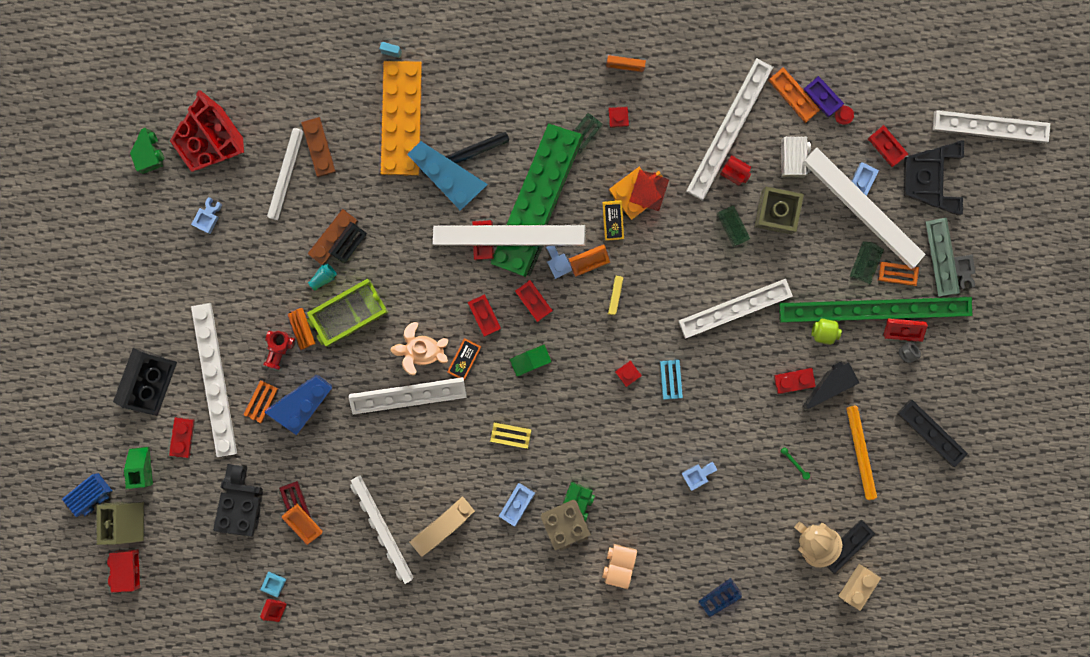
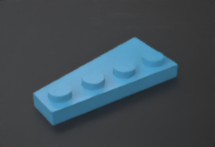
(449, 177)

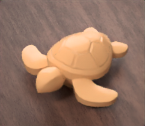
(419, 350)

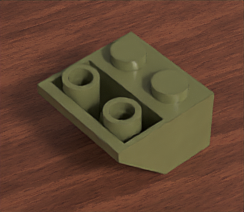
(120, 523)

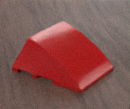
(206, 135)

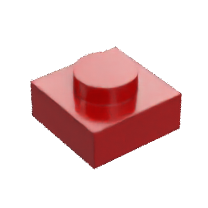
(618, 117)
(628, 373)
(273, 610)

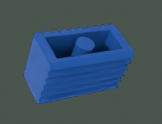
(87, 494)

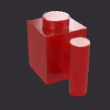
(736, 171)

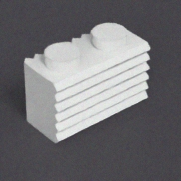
(793, 153)

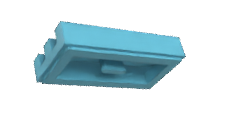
(678, 378)

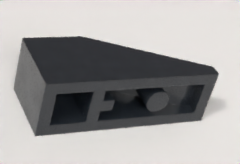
(834, 382)

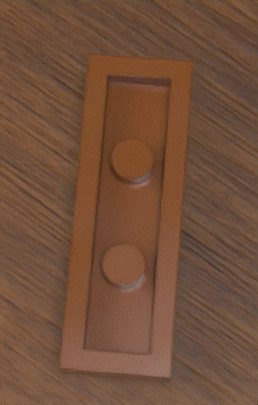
(318, 147)
(321, 249)

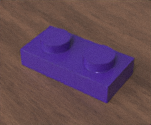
(823, 96)

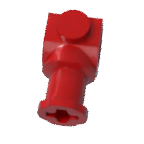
(275, 350)

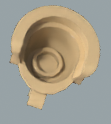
(819, 544)

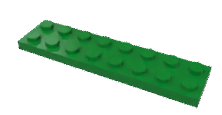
(539, 193)

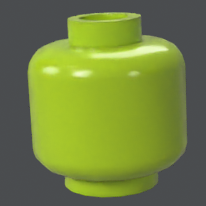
(826, 331)

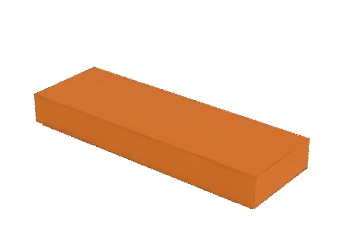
(794, 95)

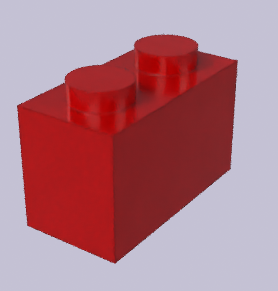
(124, 570)

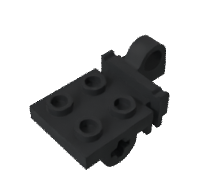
(239, 506)

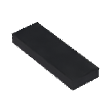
(851, 544)

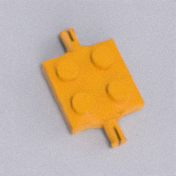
(623, 190)

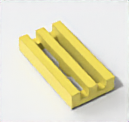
(615, 295)
(494, 432)

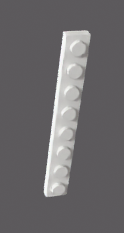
(214, 380)

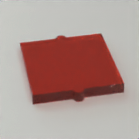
(649, 190)

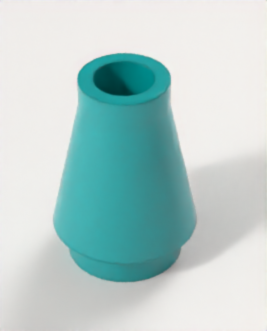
(323, 276)

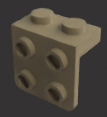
(565, 525)

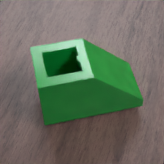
(144, 155)
(138, 468)

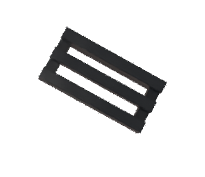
(339, 246)

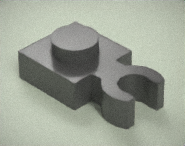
(965, 267)

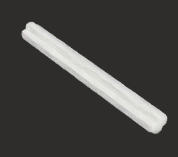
(285, 174)

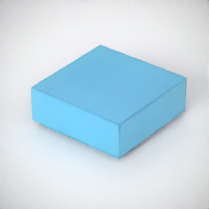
(390, 49)
(273, 584)

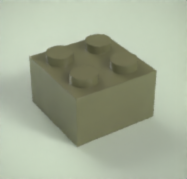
(779, 210)

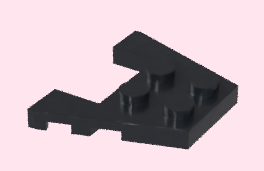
(925, 177)

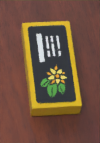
(613, 220)

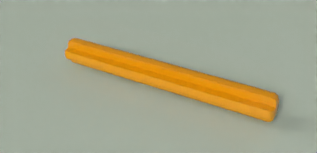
(861, 452)

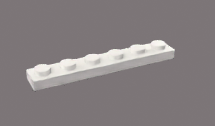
(991, 126)
(735, 308)
(407, 396)
(384, 537)

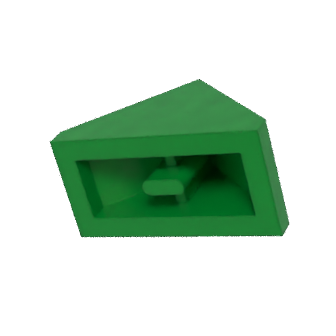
(530, 360)

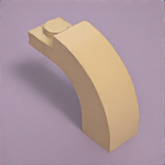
(442, 527)

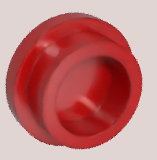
(844, 115)

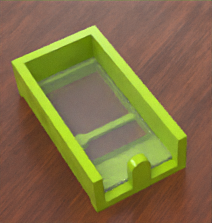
(346, 313)

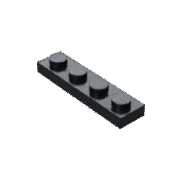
(932, 433)

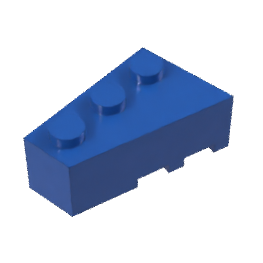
(300, 404)

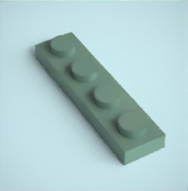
(942, 257)

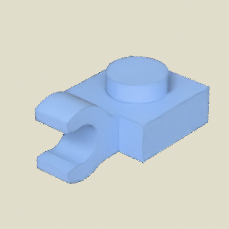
(558, 264)
(696, 476)

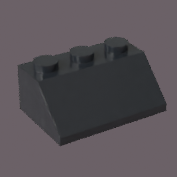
(144, 382)

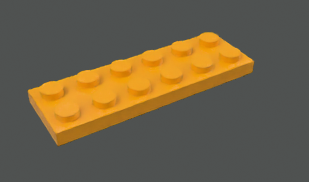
(400, 116)

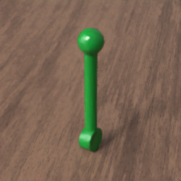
(805, 475)

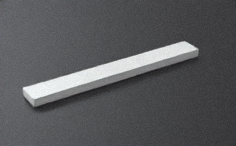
(729, 129)
(864, 208)
(510, 235)

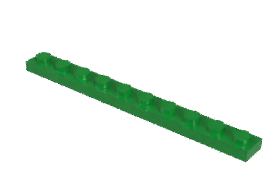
(875, 309)

